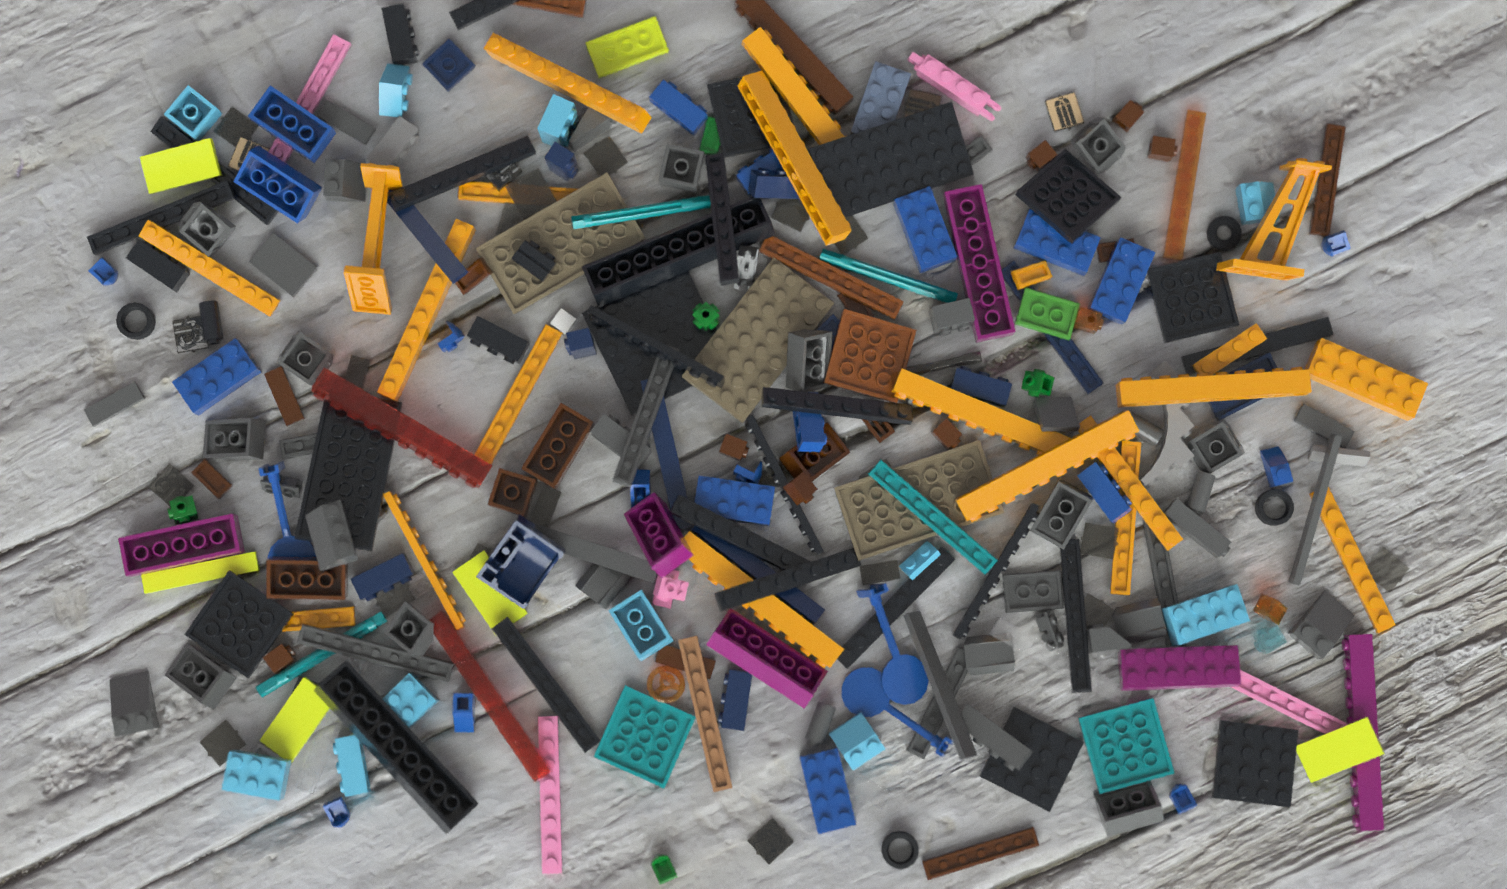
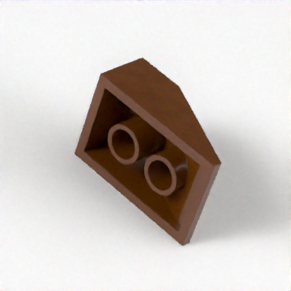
(816, 462)

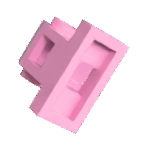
(668, 589)

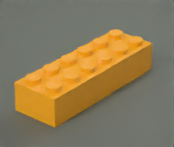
(1365, 379)

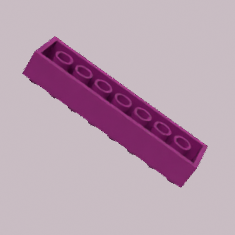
(979, 262)

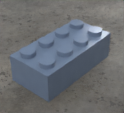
(881, 97)

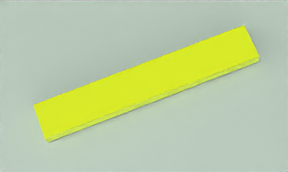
(199, 572)

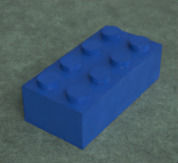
(292, 124)
(277, 184)
(925, 230)
(1045, 243)
(1121, 280)
(216, 376)
(736, 499)
(827, 790)

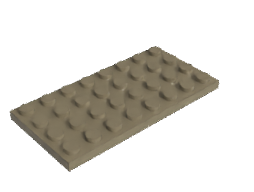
(554, 233)
(754, 338)
(883, 523)

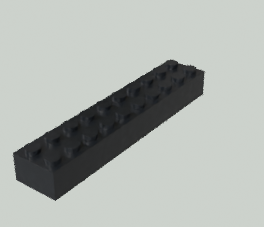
(672, 253)
(396, 746)

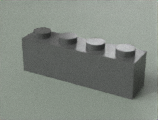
(995, 738)

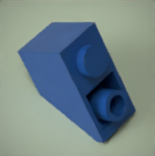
(464, 712)

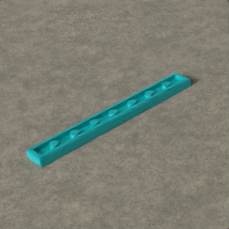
(932, 517)

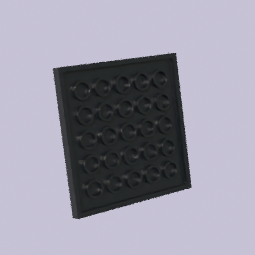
(661, 313)

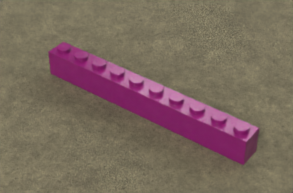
(1362, 704)

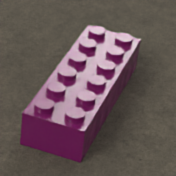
(181, 545)
(767, 658)
(1179, 668)

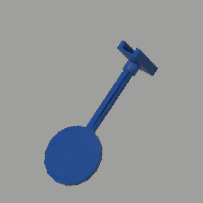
(288, 545)
(903, 675)
(864, 694)

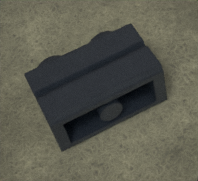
(534, 260)

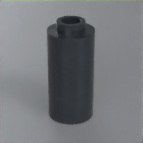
(211, 322)

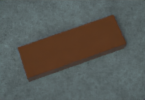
(284, 396)
(672, 657)

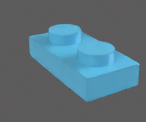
(919, 560)

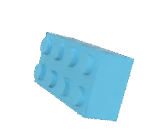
(1205, 615)

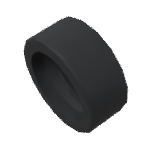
(125, 310)
(1289, 507)
(885, 850)

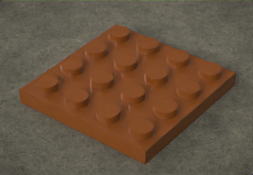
(868, 355)

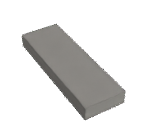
(1344, 456)

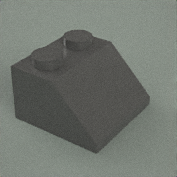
(343, 181)
(411, 630)
(1104, 639)

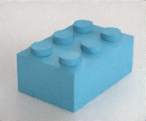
(558, 121)
(641, 625)
(256, 775)

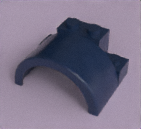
(526, 561)

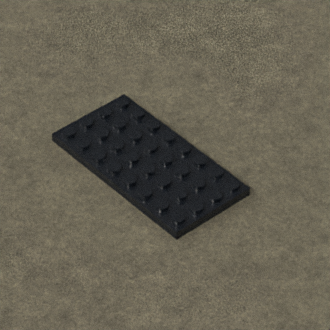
(893, 159)
(351, 467)

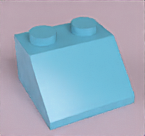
(1254, 201)
(857, 741)

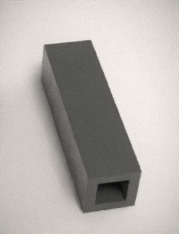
(1197, 529)

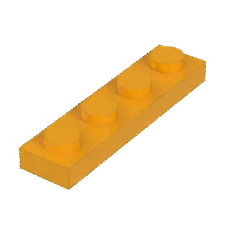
(1230, 351)

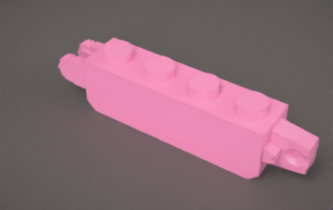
(953, 85)

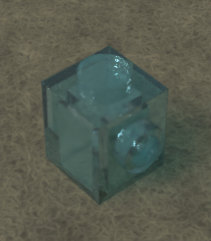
(1269, 639)

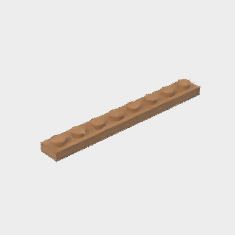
(705, 713)

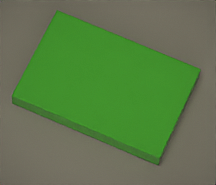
(1047, 313)

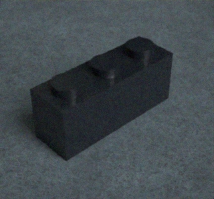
(400, 34)
(158, 265)
(497, 340)

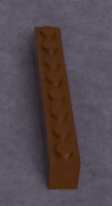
(806, 63)

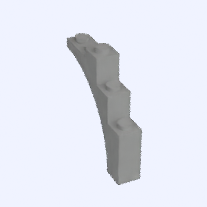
(1176, 425)

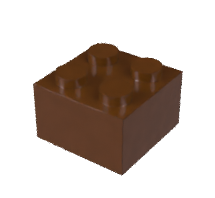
(512, 492)

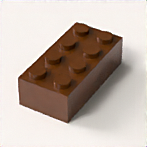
(558, 446)
(303, 579)

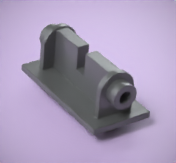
(289, 487)
(1049, 623)

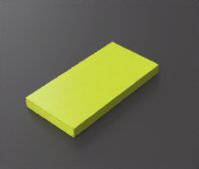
(627, 47)
(180, 166)
(489, 602)
(295, 721)
(1339, 749)

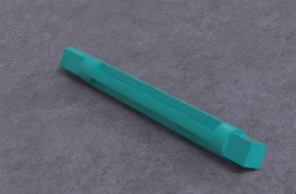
(640, 212)
(888, 276)
(316, 657)

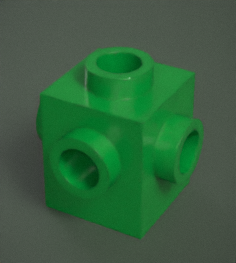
(706, 323)
(1037, 383)
(182, 510)

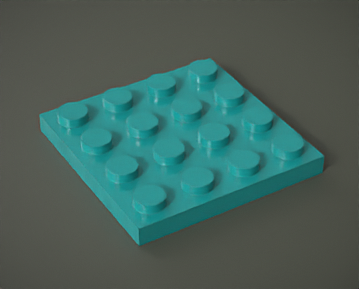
(644, 737)
(1126, 745)

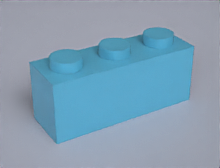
(351, 766)

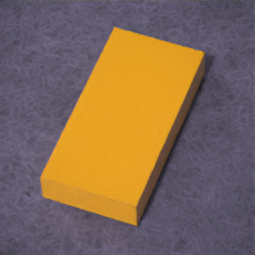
(1031, 274)

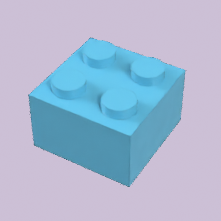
(193, 113)
(410, 699)

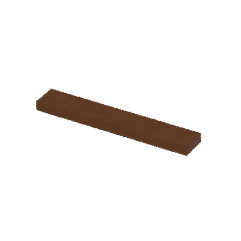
(1327, 180)
(980, 853)

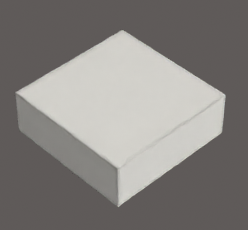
(563, 321)

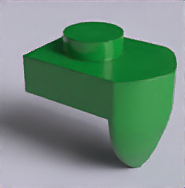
(663, 868)

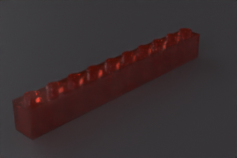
(401, 428)
(490, 698)

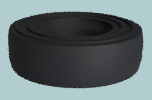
(1232, 224)

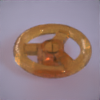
(666, 677)

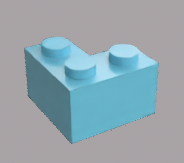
(393, 90)

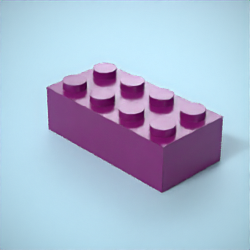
(658, 534)

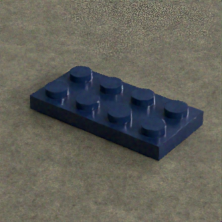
(1226, 408)

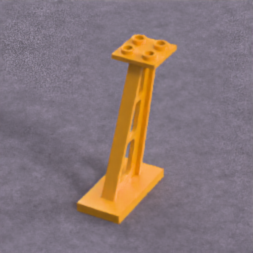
(1275, 268)
(368, 283)

